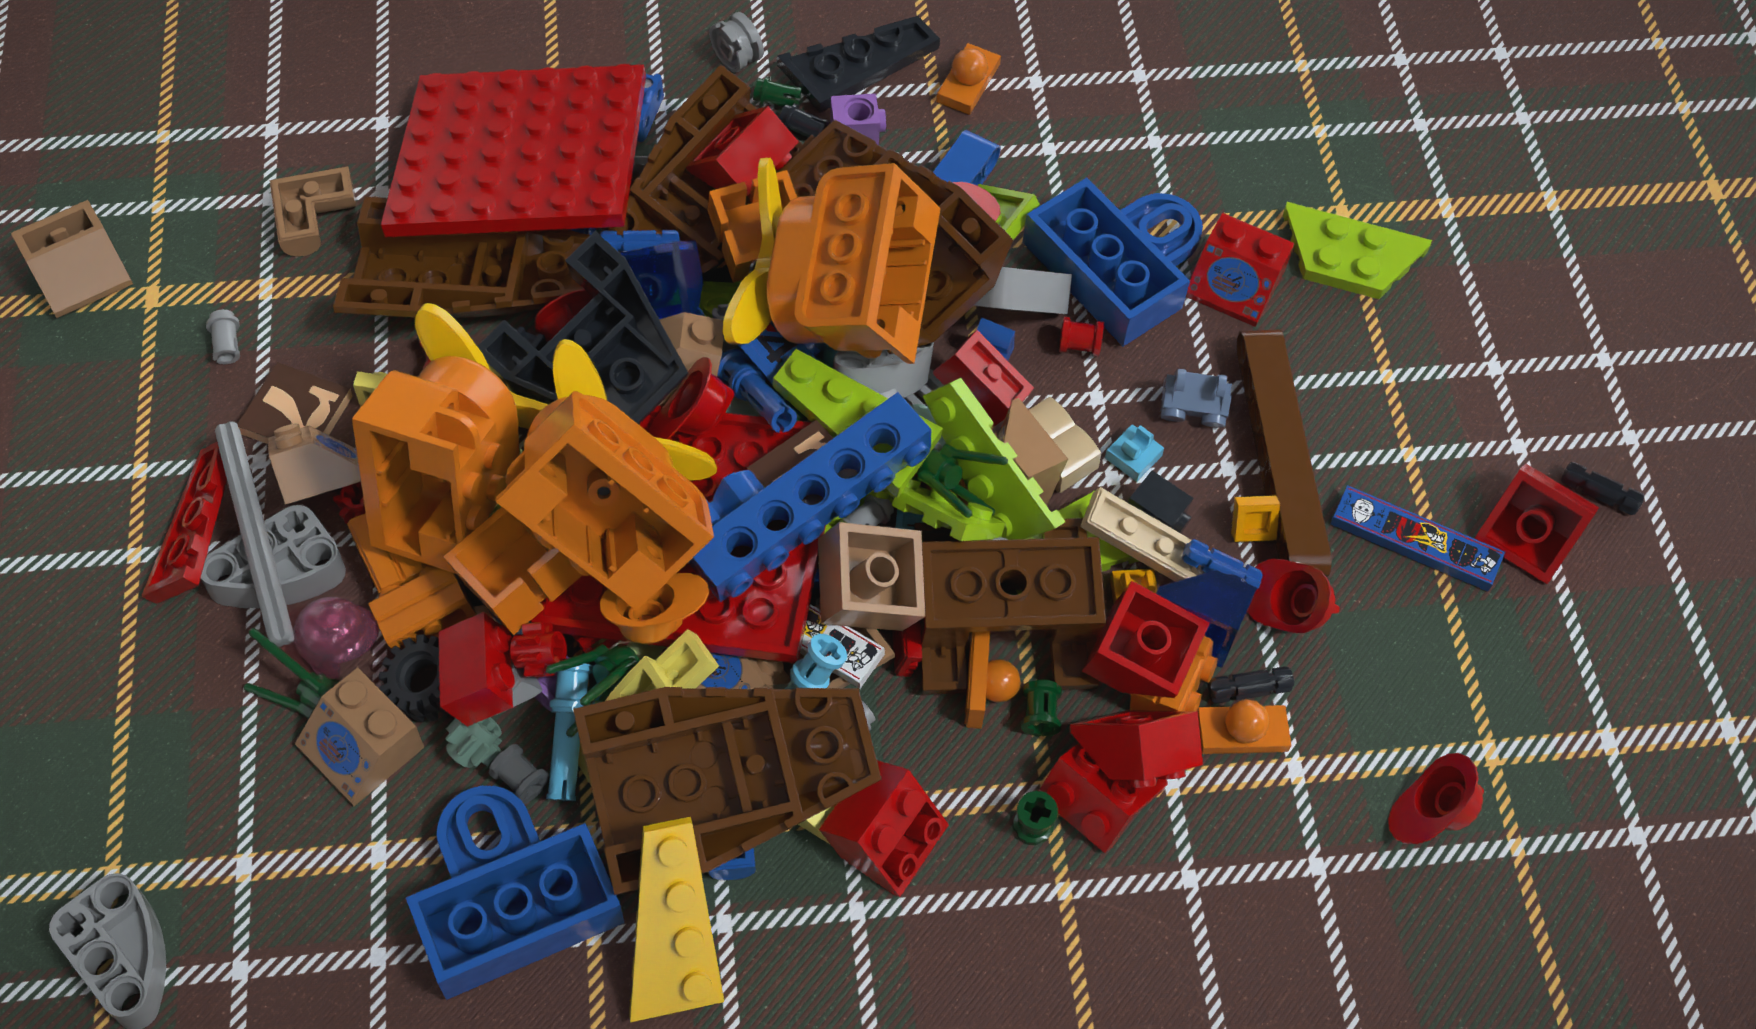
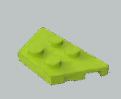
(1350, 251)

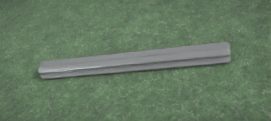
(254, 534)

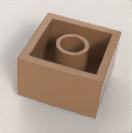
(871, 577)

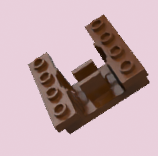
(966, 595)

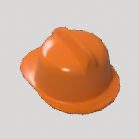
(661, 613)

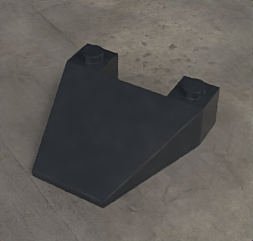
(615, 331)

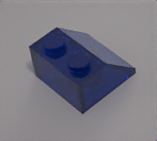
(669, 276)
(1217, 599)

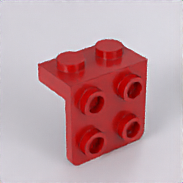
(1092, 801)

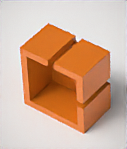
(740, 224)
(510, 569)

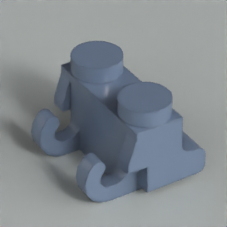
(1196, 396)

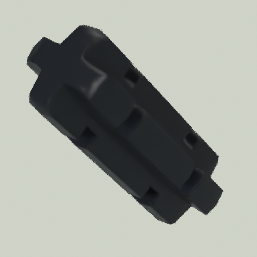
(1602, 488)
(1250, 684)

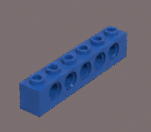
(889, 423)

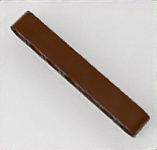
(1283, 447)

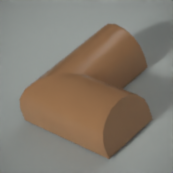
(301, 198)

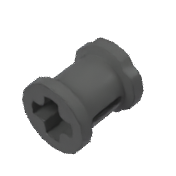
(518, 773)

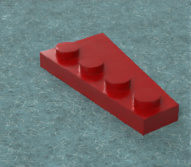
(191, 529)

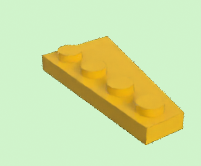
(674, 939)

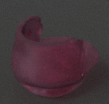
(333, 633)

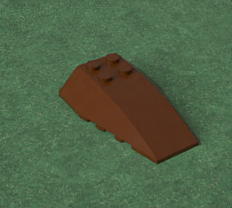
(666, 192)
(967, 241)
(457, 272)
(727, 759)

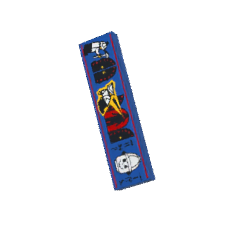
(1418, 538)

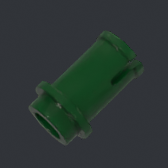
(774, 93)

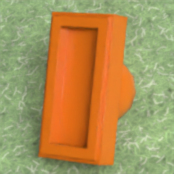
(968, 78)
(987, 680)
(1244, 728)

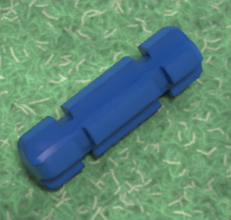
(639, 239)
(1197, 554)

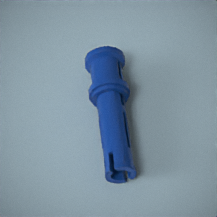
(750, 385)

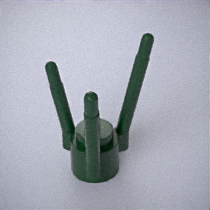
(943, 472)
(608, 672)
(309, 689)

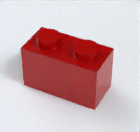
(475, 669)

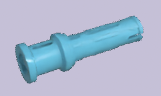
(815, 668)
(570, 688)

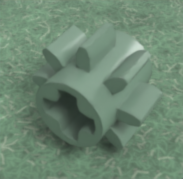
(474, 743)

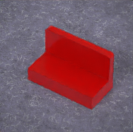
(986, 375)

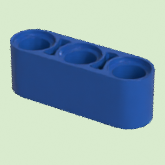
(968, 159)

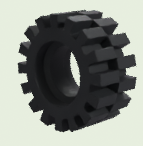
(400, 675)

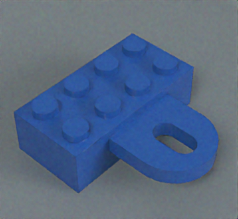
(1113, 260)
(510, 900)

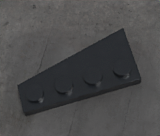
(858, 60)

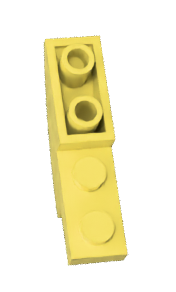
(680, 665)

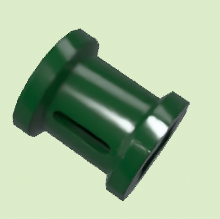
(1041, 708)
(1042, 805)

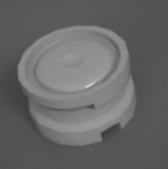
(736, 42)

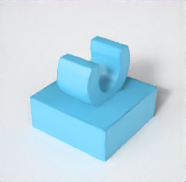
(1134, 452)

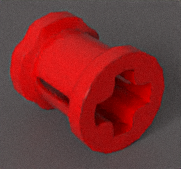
(1081, 336)

